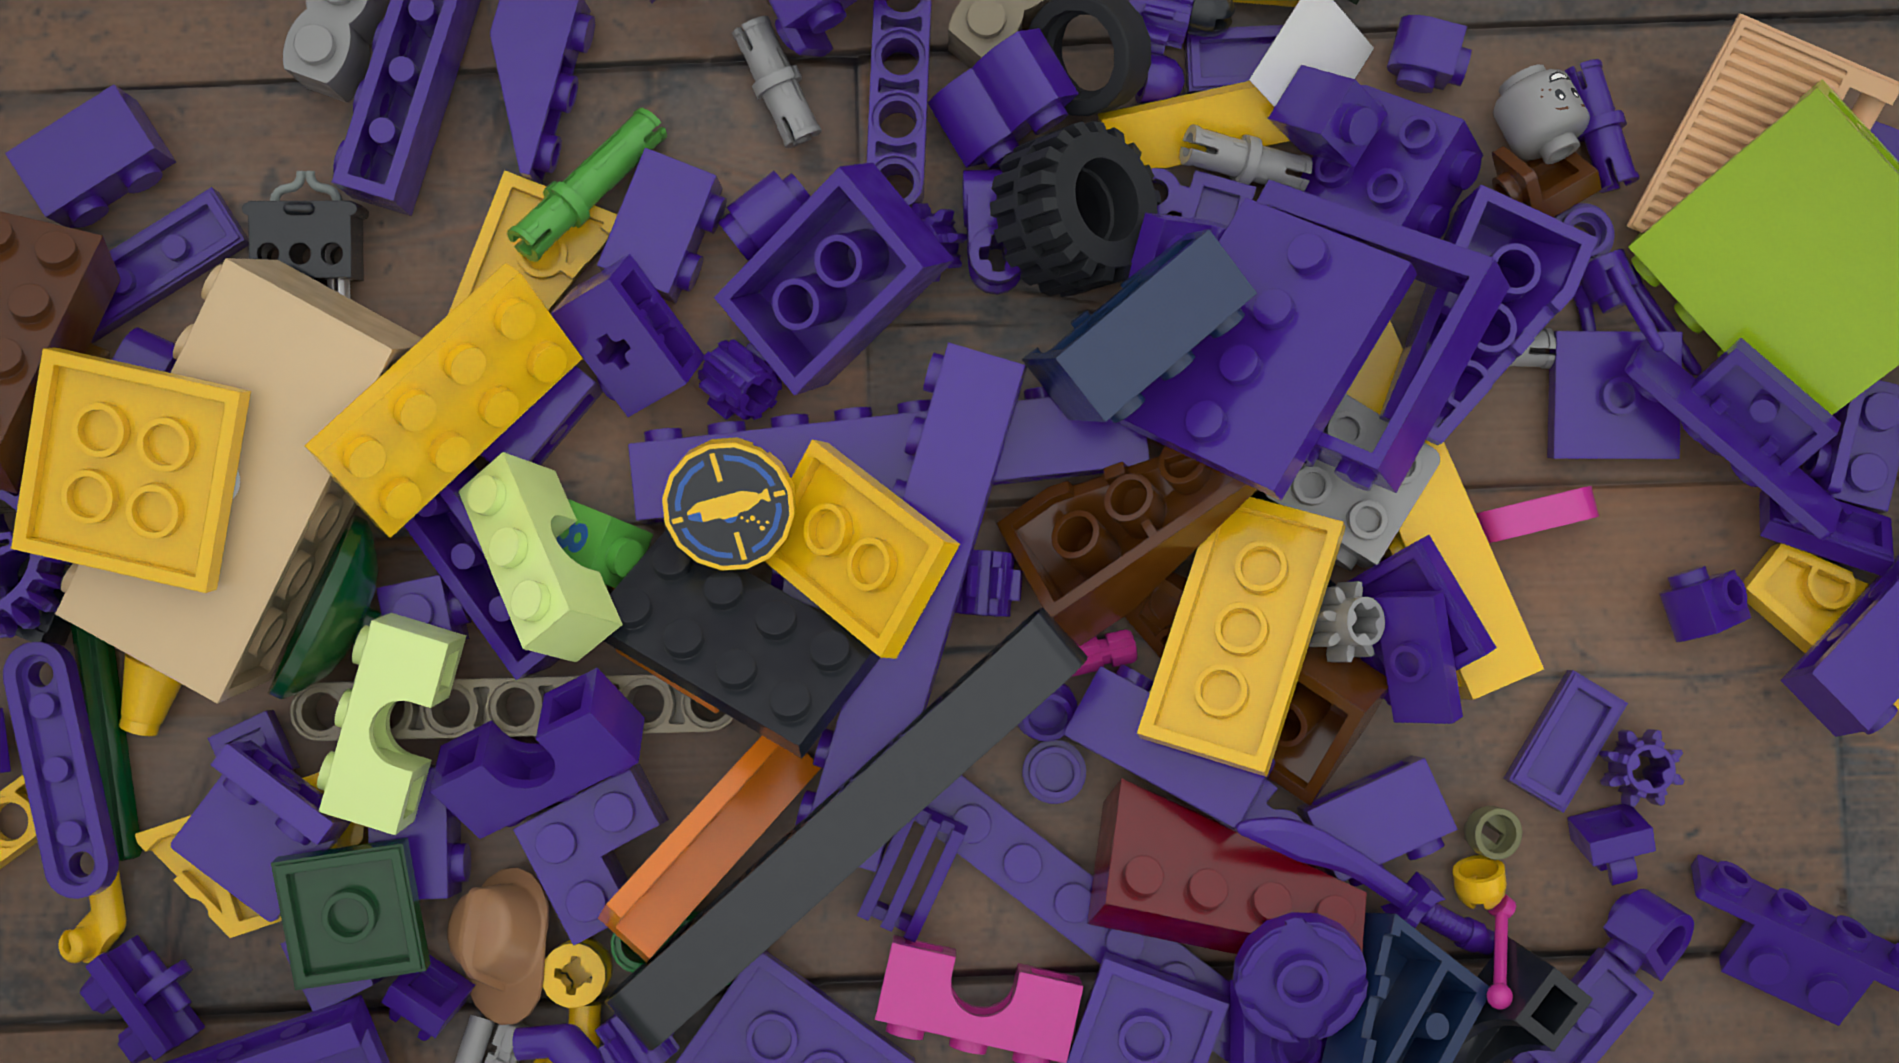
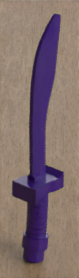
(1411, 901)

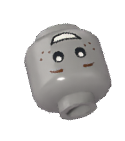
(1541, 114)

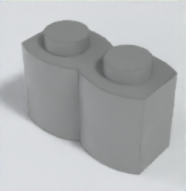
(331, 44)

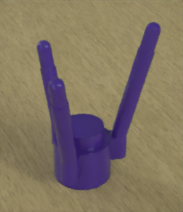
(1616, 283)

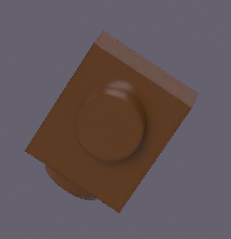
(1545, 186)

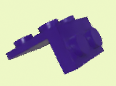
(1408, 169)

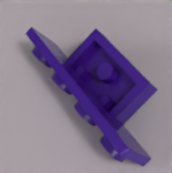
(1753, 421)
(1792, 946)

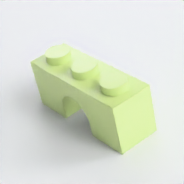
(549, 596)
(369, 773)

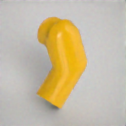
(98, 928)

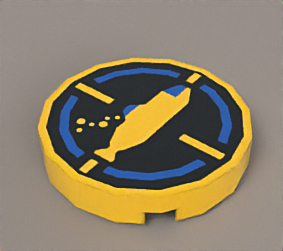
(729, 504)

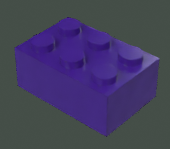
(833, 277)

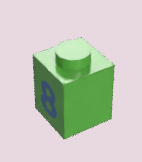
(604, 543)

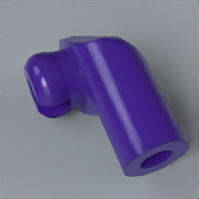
(557, 1042)

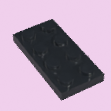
(738, 644)

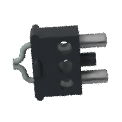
(312, 225)

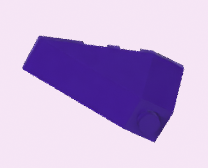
(1543, 268)

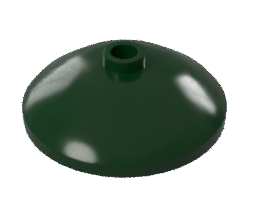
(333, 613)

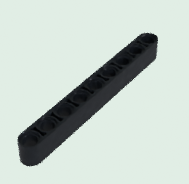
(846, 828)

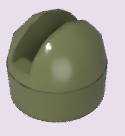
(1499, 820)

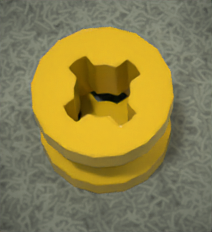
(591, 960)

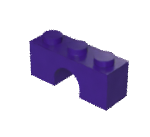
(582, 735)

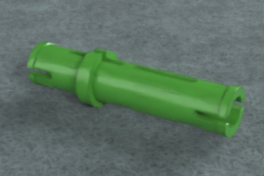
(569, 201)

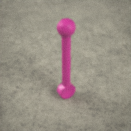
(1499, 994)

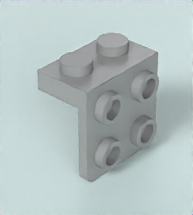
(1368, 516)

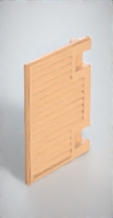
(1743, 93)

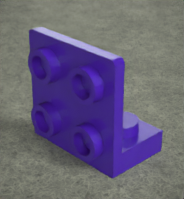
(249, 820)

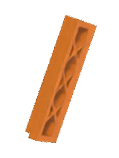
(706, 846)

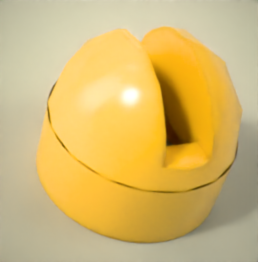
(1479, 881)

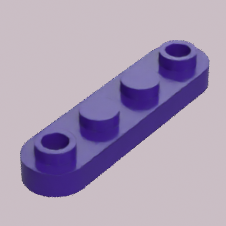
(60, 769)

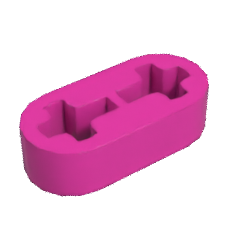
(1538, 514)

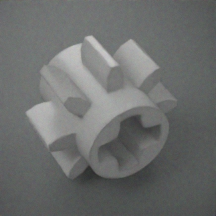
(1348, 623)

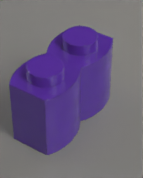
(1004, 98)

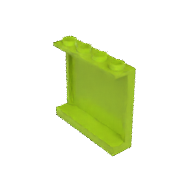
(1792, 251)

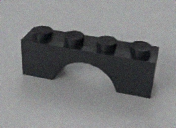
(1539, 1017)

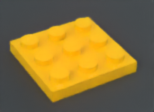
(130, 469)

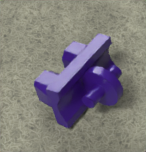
(145, 997)

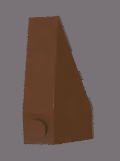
(1116, 537)
(1326, 711)

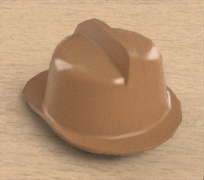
(501, 943)

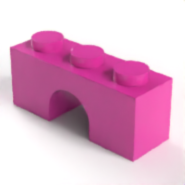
(1031, 1021)

